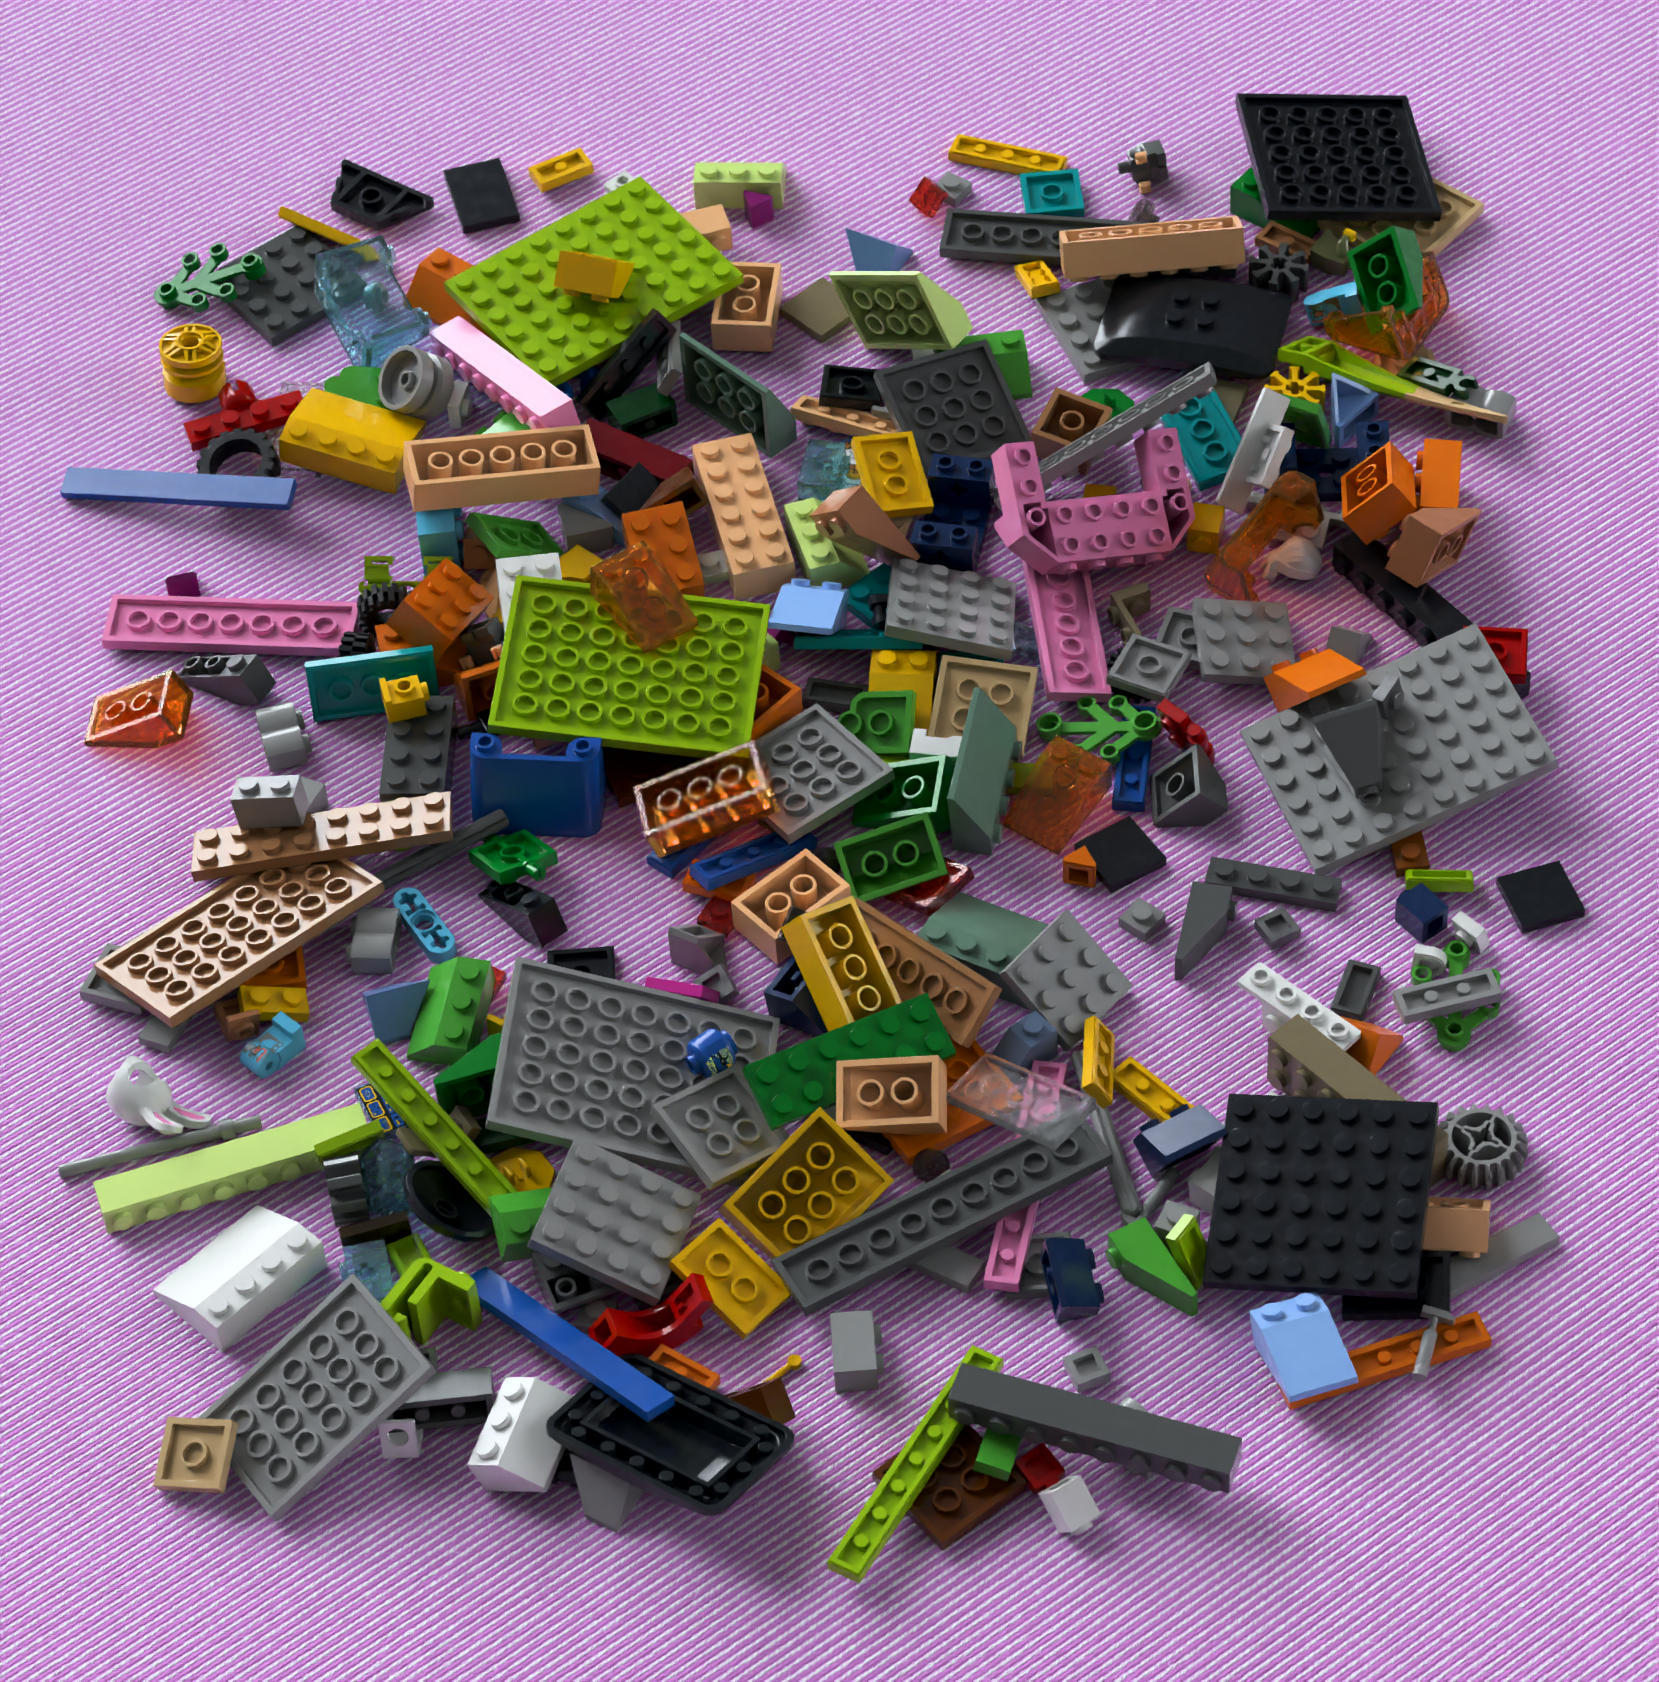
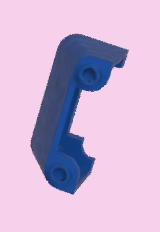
(540, 791)

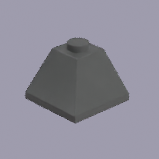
(1187, 791)

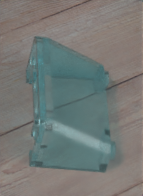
(367, 301)

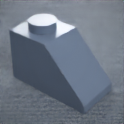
(1028, 1041)

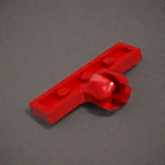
(242, 411)

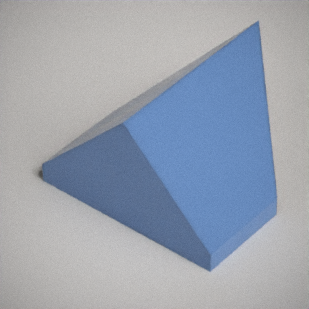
(875, 253)
(1348, 405)
(394, 1009)

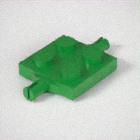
(513, 856)

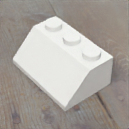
(514, 1442)

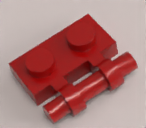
(1182, 730)

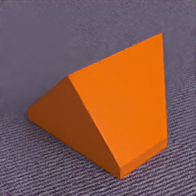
(1374, 1045)

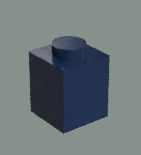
(1421, 913)

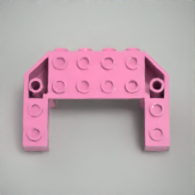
(1098, 529)

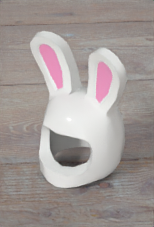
(149, 1101)

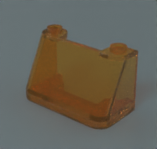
(1390, 331)
(1286, 505)

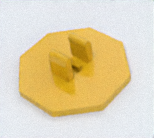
(525, 1168)

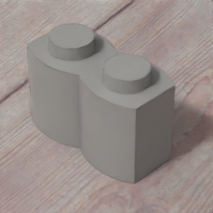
(1487, 399)
(282, 736)
(375, 940)

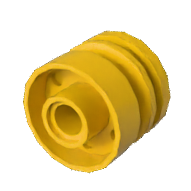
(192, 363)

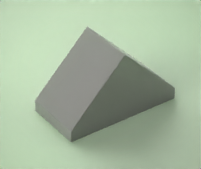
(585, 530)
(1348, 642)

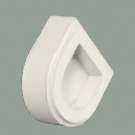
(1430, 957)

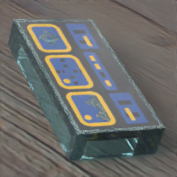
(377, 1108)

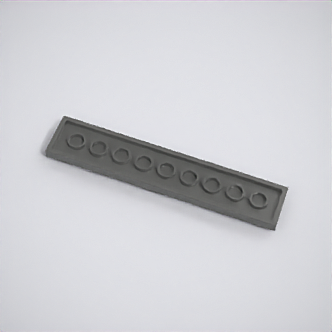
(1023, 237)
(935, 1216)

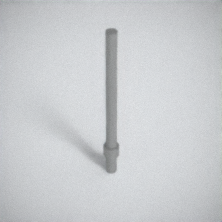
(226, 1129)

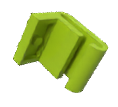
(429, 1295)

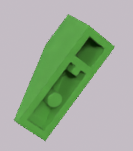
(1150, 1266)

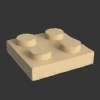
(195, 1455)

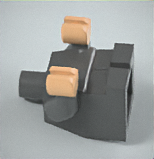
(1145, 164)
(483, 643)

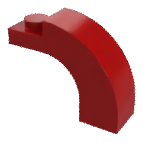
(667, 1323)

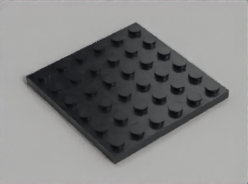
(1337, 157)
(1322, 1196)

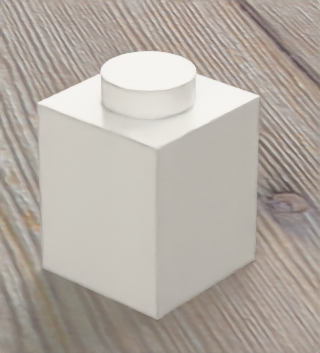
(1070, 1505)

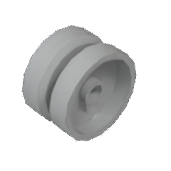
(416, 382)

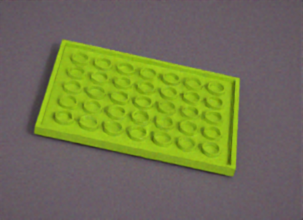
(566, 334)
(580, 675)

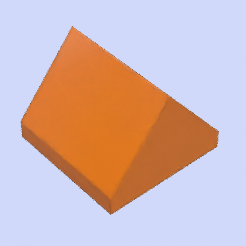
(1079, 868)

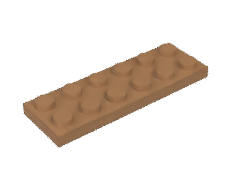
(918, 967)

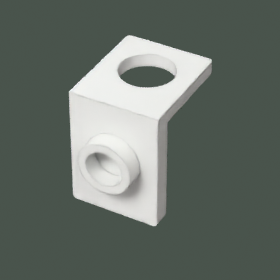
(400, 1444)

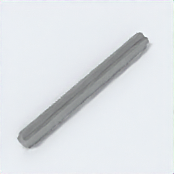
(1106, 1131)

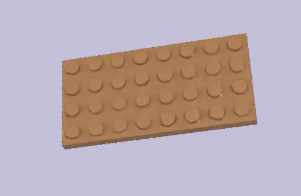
(234, 935)

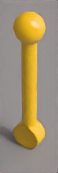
(793, 1363)

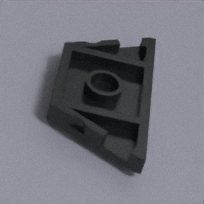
(375, 198)

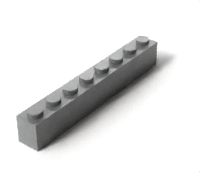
(1095, 1428)

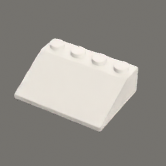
(243, 1275)

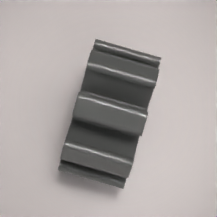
(1280, 271)
(346, 1189)

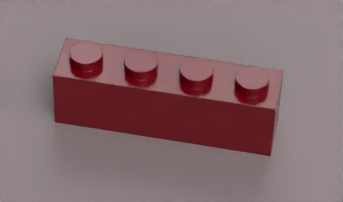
(622, 451)

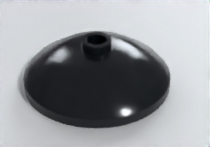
(444, 1203)

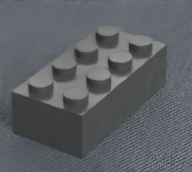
(420, 752)

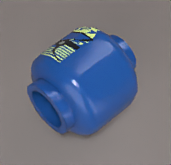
(711, 1053)

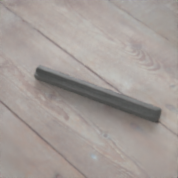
(439, 851)

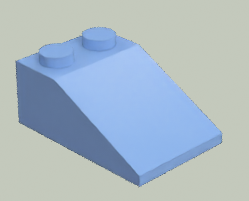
(810, 607)
(1302, 1346)

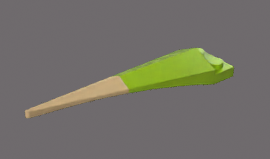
(1328, 356)

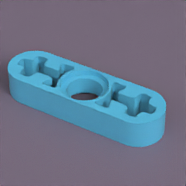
(426, 937)

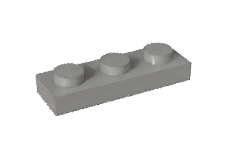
(1447, 995)

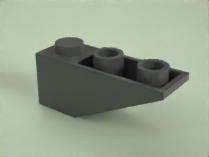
(230, 677)

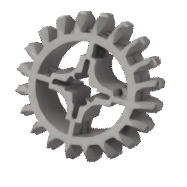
(1481, 1154)

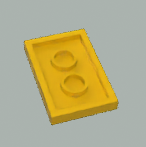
(893, 473)
(738, 1279)

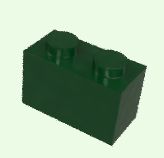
(642, 412)

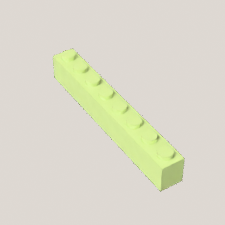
(220, 1170)

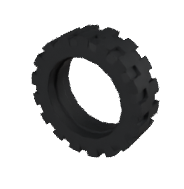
(238, 442)

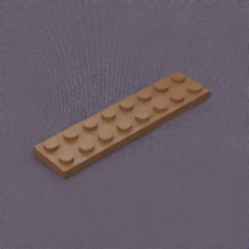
(324, 836)

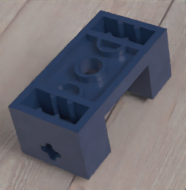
(1336, 461)
(961, 512)

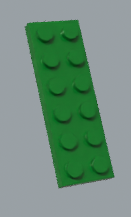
(804, 1076)

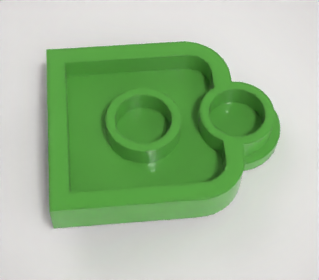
(357, 384)
(882, 720)

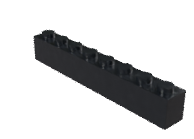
(1416, 610)

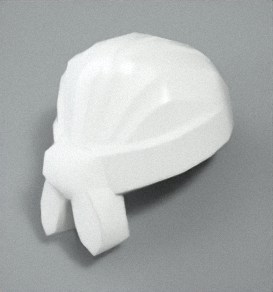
(1294, 558)

